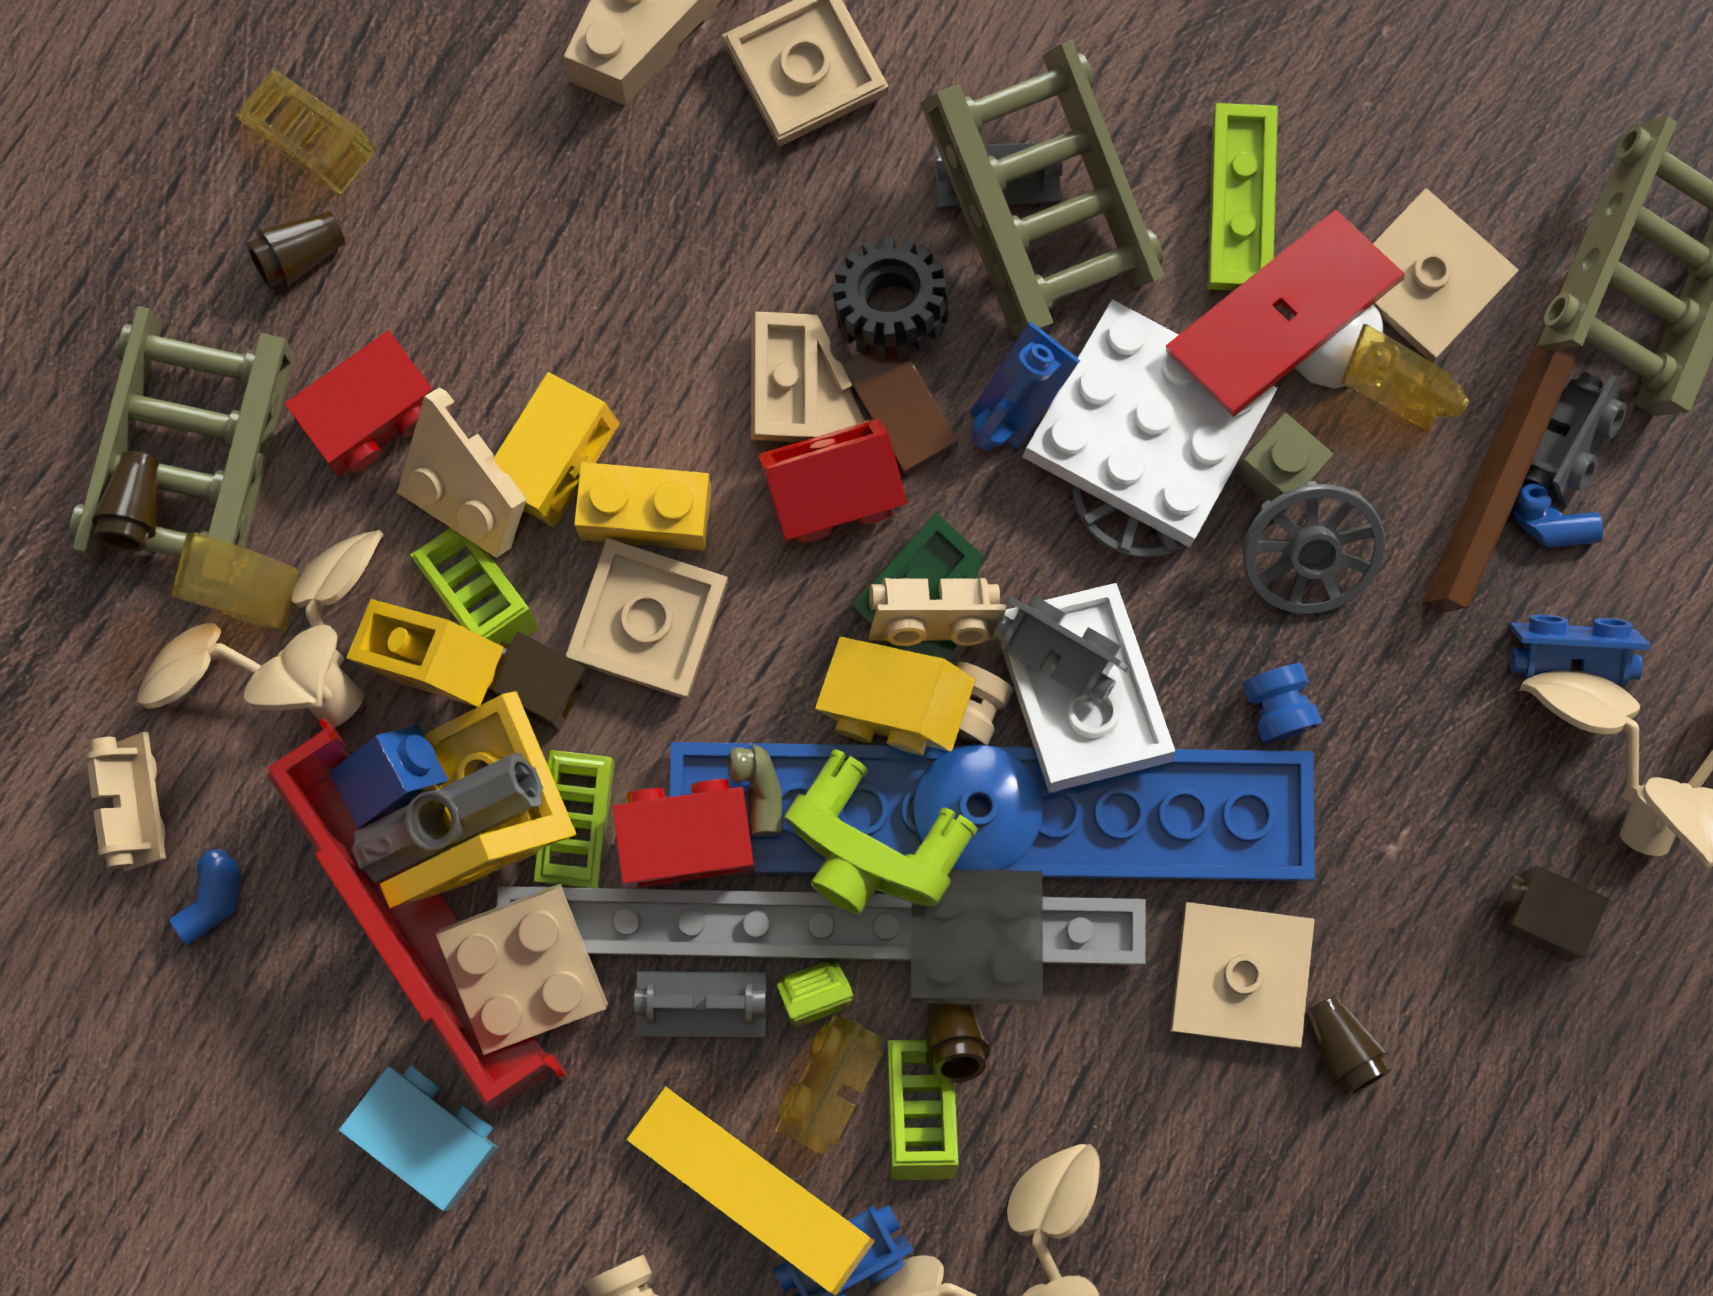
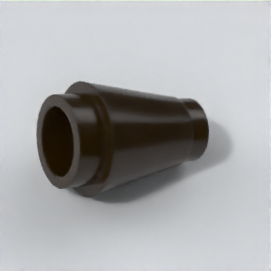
(294, 248)
(129, 504)
(955, 1042)
(1346, 1046)

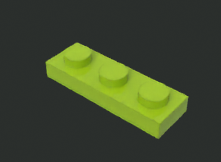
(1241, 193)

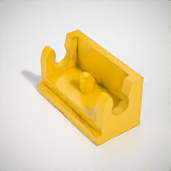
(551, 441)

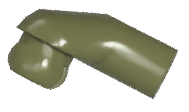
(764, 788)

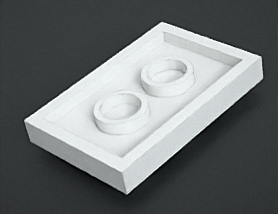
(1092, 739)

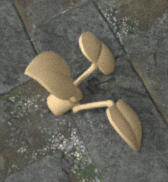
(302, 673)
(1662, 805)
(1045, 1202)

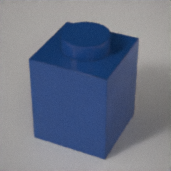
(387, 774)

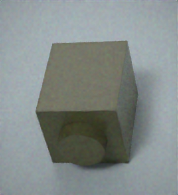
(1283, 460)

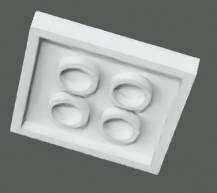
(1142, 428)

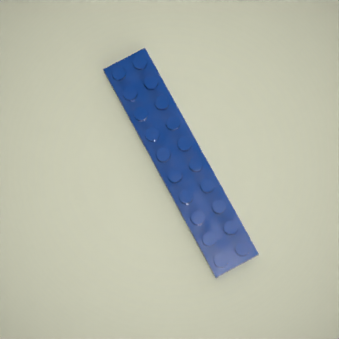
(1181, 820)

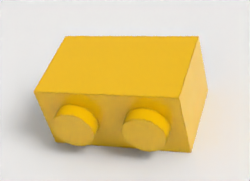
(643, 506)
(425, 652)
(895, 695)

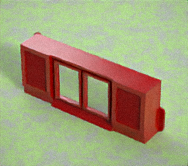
(404, 933)

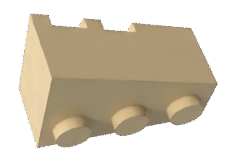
(629, 41)

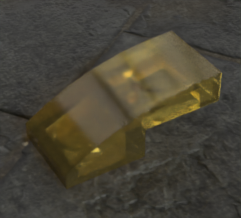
(235, 581)

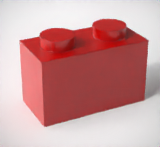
(361, 405)
(833, 481)
(683, 835)

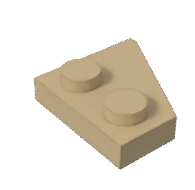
(796, 380)
(460, 479)

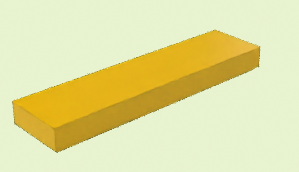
(751, 1191)

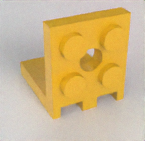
(460, 745)

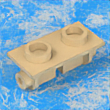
(907, 616)
(132, 830)

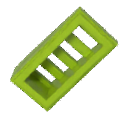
(496, 619)
(584, 765)
(815, 992)
(922, 1164)

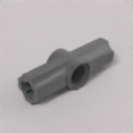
(475, 807)

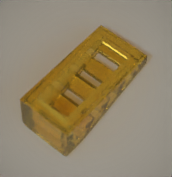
(336, 155)

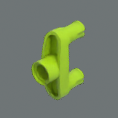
(860, 864)

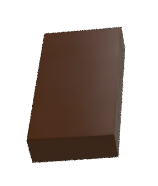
(904, 406)

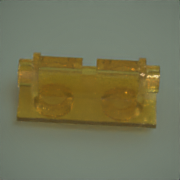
(1402, 380)
(838, 1055)

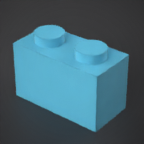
(420, 1136)

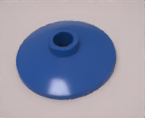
(1006, 783)

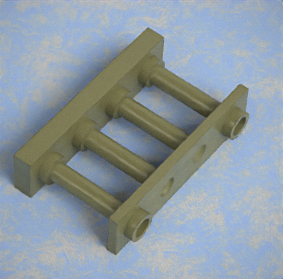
(982, 179)
(1686, 349)
(247, 431)

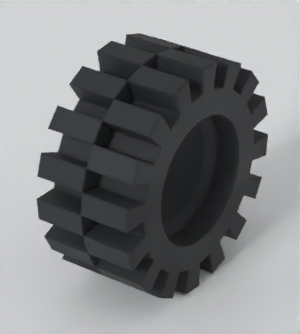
(885, 269)

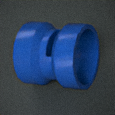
(1284, 710)

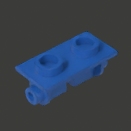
(1021, 390)
(1603, 649)
(879, 1262)

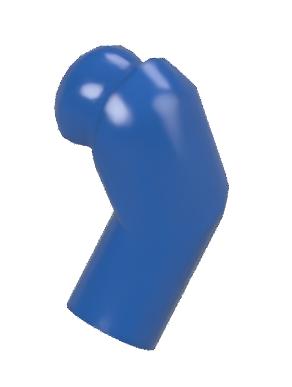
(1548, 525)
(216, 896)

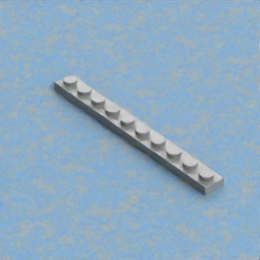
(814, 928)

